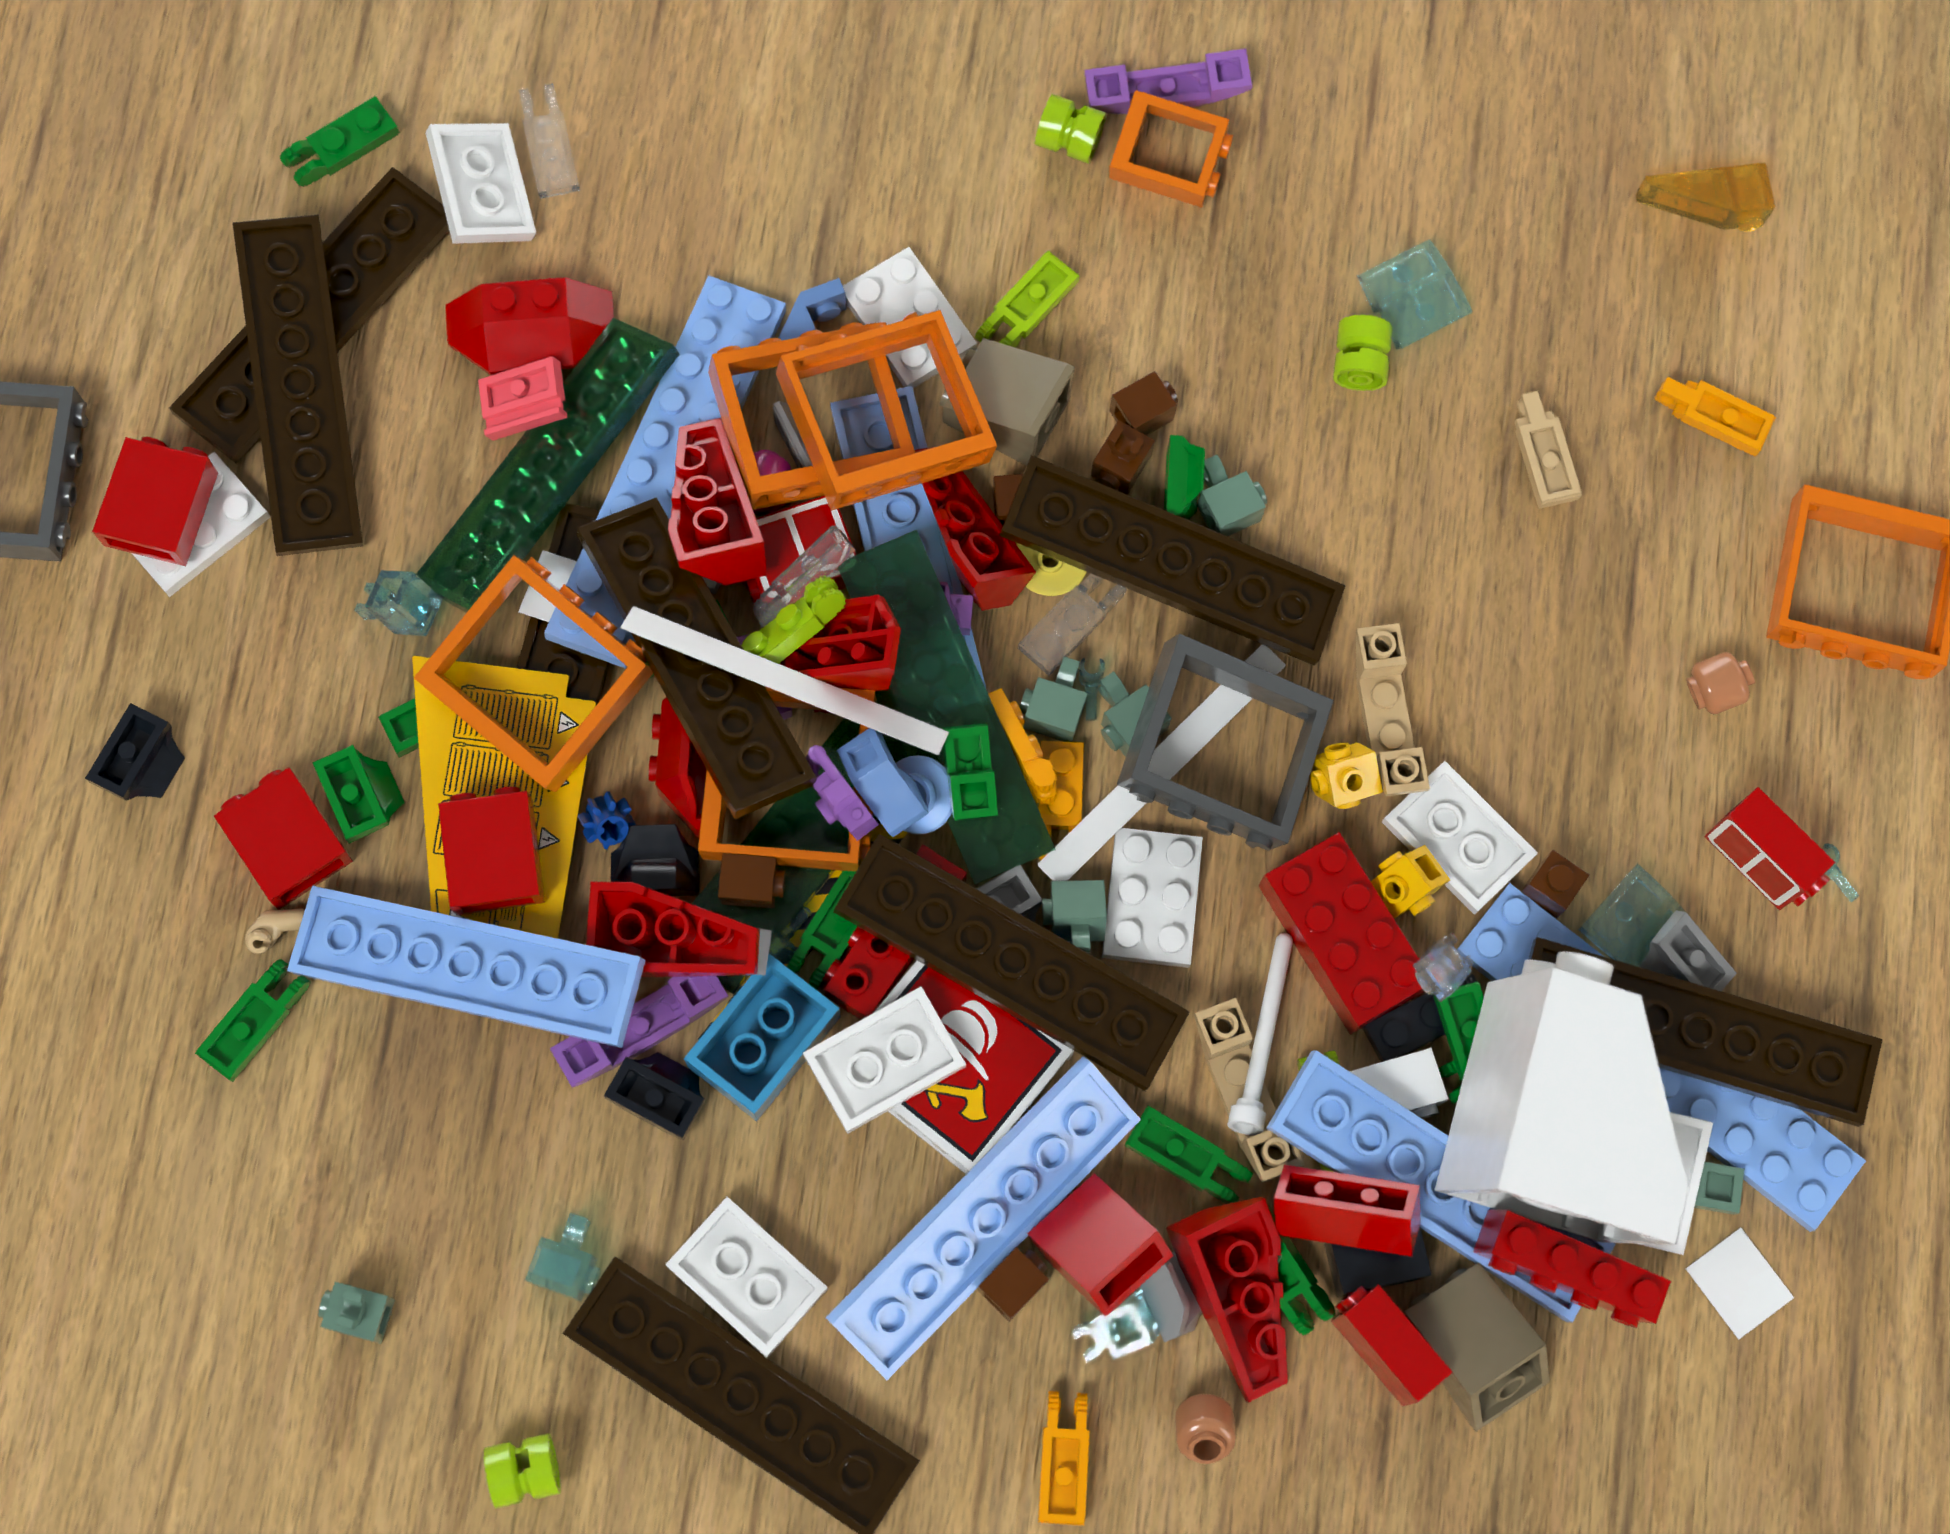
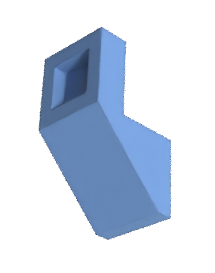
(814, 304)
(881, 783)

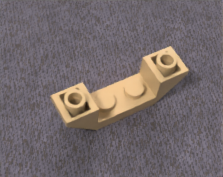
(1385, 710)
(1228, 1054)

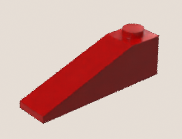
(710, 510)
(984, 562)
(669, 933)
(1233, 1272)

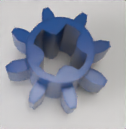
(606, 820)

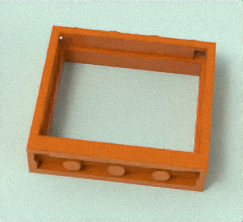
(907, 470)
(800, 482)
(1874, 519)
(552, 774)
(714, 813)

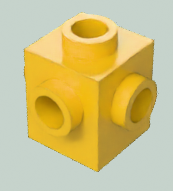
(1345, 775)
(1409, 881)

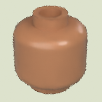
(1720, 683)
(1205, 1428)

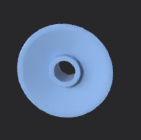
(933, 786)

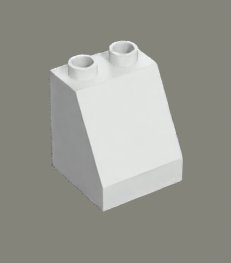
(1567, 1109)

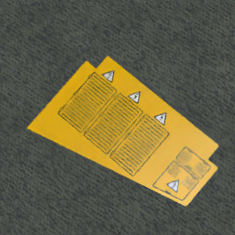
(463, 761)

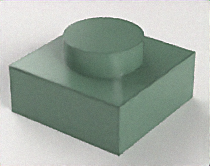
(1720, 1188)

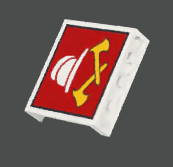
(1002, 1075)

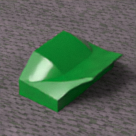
(1183, 476)
(358, 791)

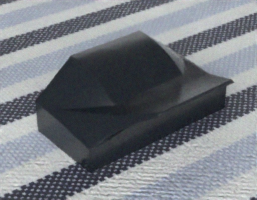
(137, 757)
(658, 860)
(658, 1093)

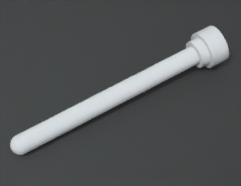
(1248, 1114)

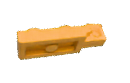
(1717, 413)

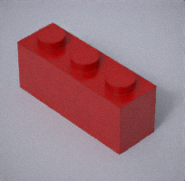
(1347, 1210)

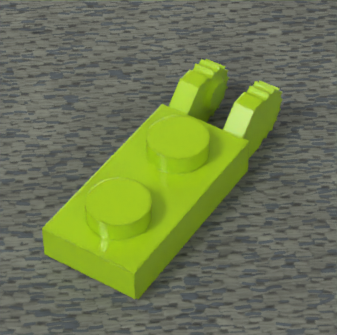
(1030, 300)
(797, 621)

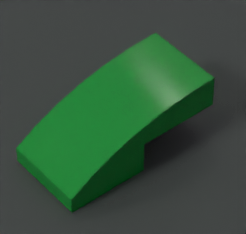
(970, 772)

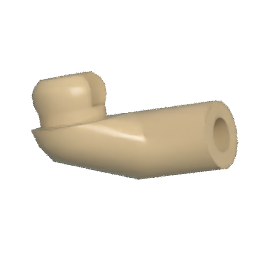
(270, 927)

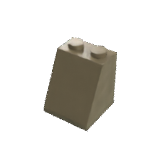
(1018, 395)
(1483, 1342)

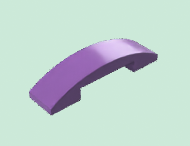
(1191, 85)
(650, 1023)

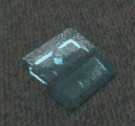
(1415, 293)
(1630, 917)

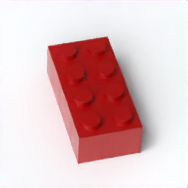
(1343, 932)

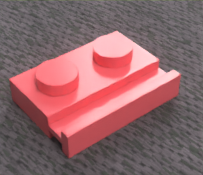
(522, 398)

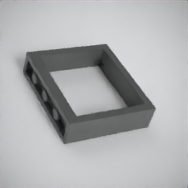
(64, 458)
(1251, 681)

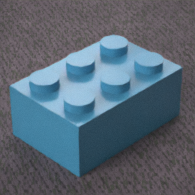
(762, 1038)

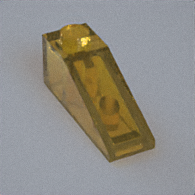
(1714, 196)

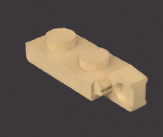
(1545, 453)

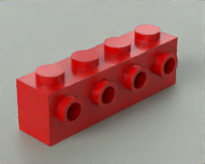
(873, 965)
(1571, 1266)

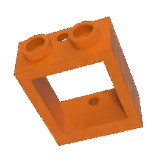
(1151, 180)

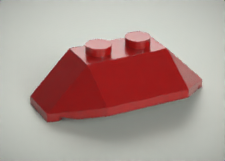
(527, 321)
(852, 648)
(677, 768)

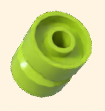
(1070, 128)
(1363, 351)
(506, 1476)

